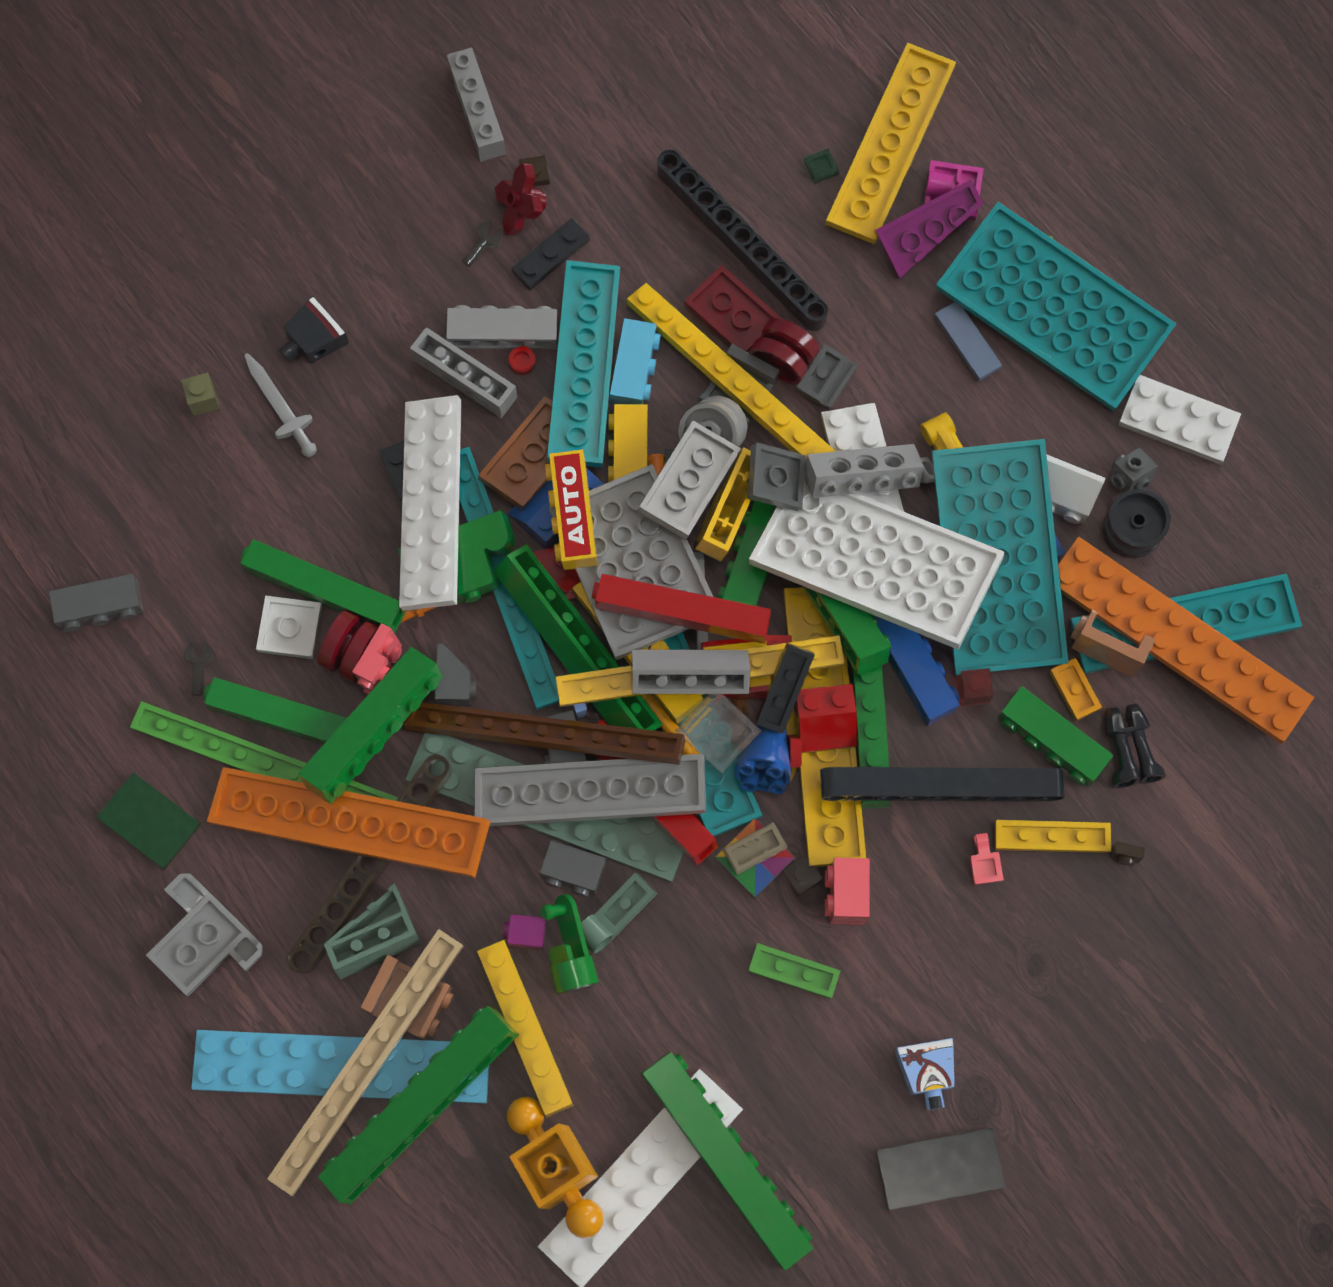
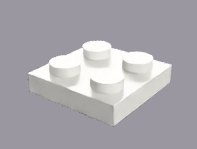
(289, 627)

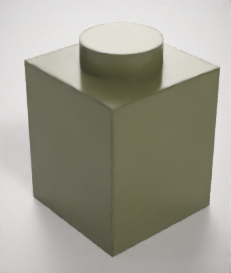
(200, 394)

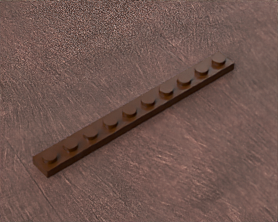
(547, 733)

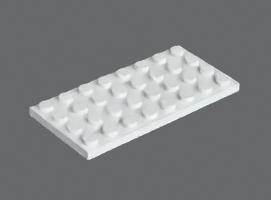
(881, 562)

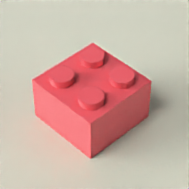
(848, 891)

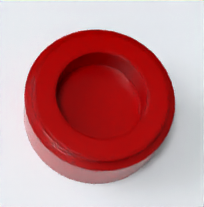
(522, 360)

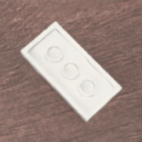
(1179, 419)

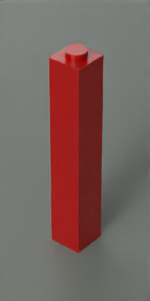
(682, 608)
(683, 829)

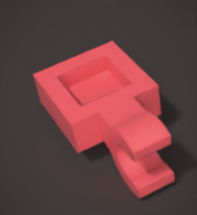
(985, 865)

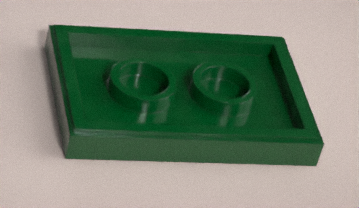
(148, 820)

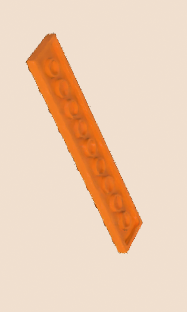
(1182, 641)
(351, 823)

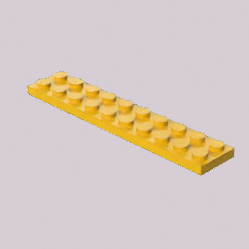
(831, 827)

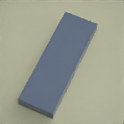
(968, 341)

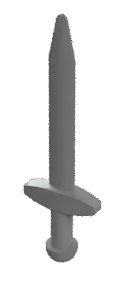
(292, 425)

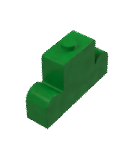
(476, 545)

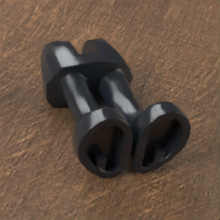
(1128, 773)

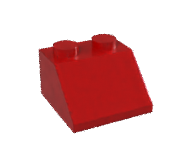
(826, 718)

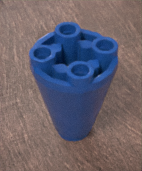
(765, 763)

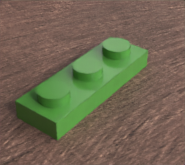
(794, 971)

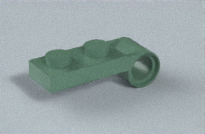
(617, 912)

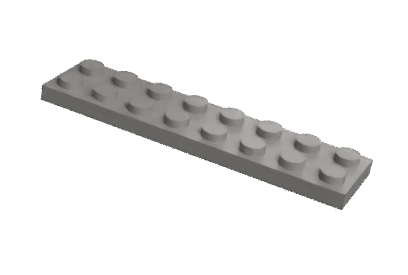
(590, 790)

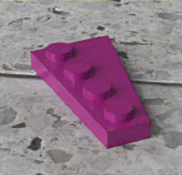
(920, 230)

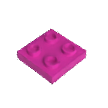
(947, 176)

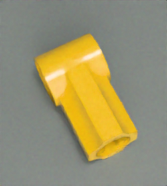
(940, 432)

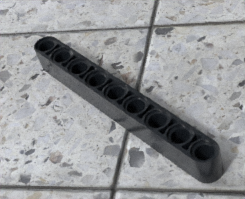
(744, 251)
(941, 784)

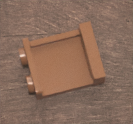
(1109, 649)
(385, 985)

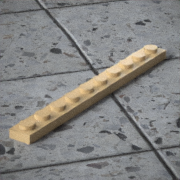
(365, 1063)

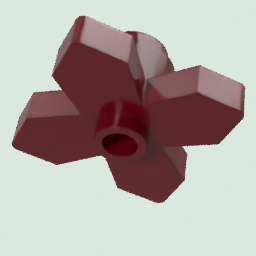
(521, 199)

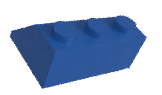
(537, 518)

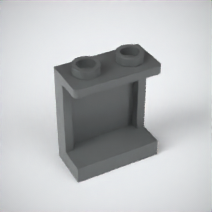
(758, 369)

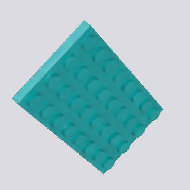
(1055, 306)
(1005, 502)

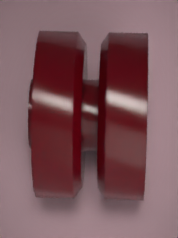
(786, 348)
(345, 644)

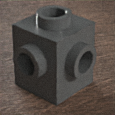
(1133, 471)

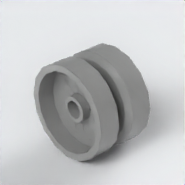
(719, 416)

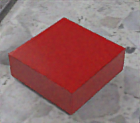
(795, 750)

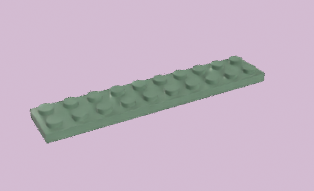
(628, 841)

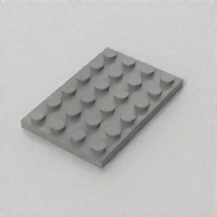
(636, 550)

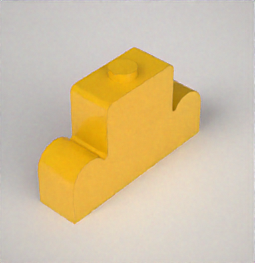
(726, 510)

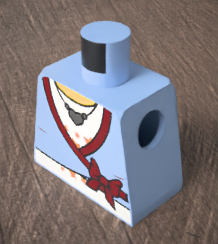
(928, 1069)

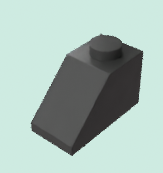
(457, 683)

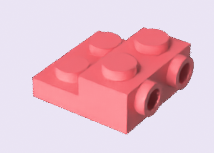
(377, 658)

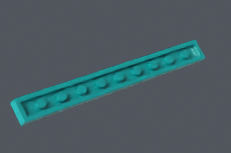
(522, 632)

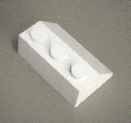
(1072, 490)

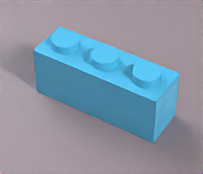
(634, 363)

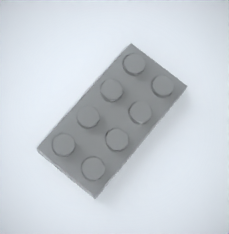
(689, 480)

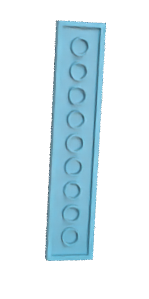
(307, 1064)

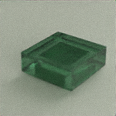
(821, 166)

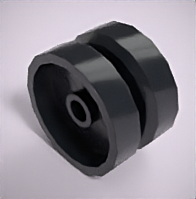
(1136, 523)

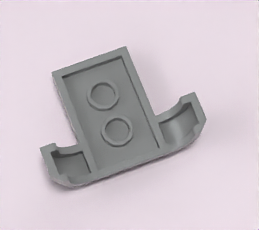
(201, 938)

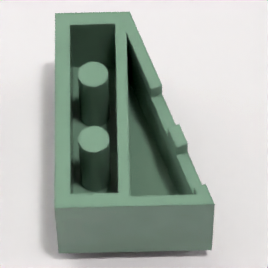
(373, 935)

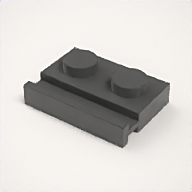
(827, 377)

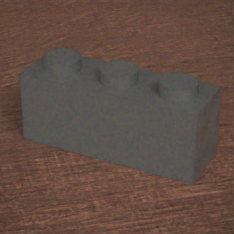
(96, 602)

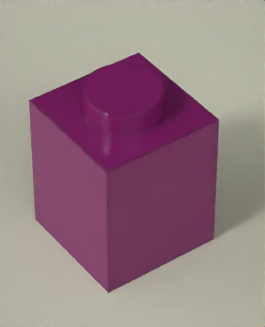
(525, 932)

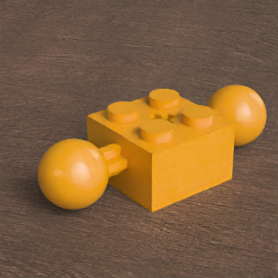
(573, 1169)

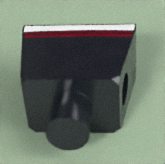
(312, 333)

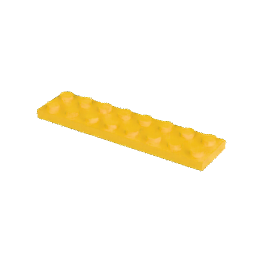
(890, 143)

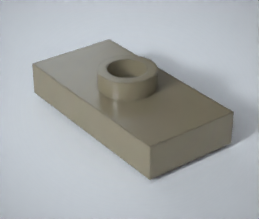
(755, 848)

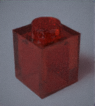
(975, 687)

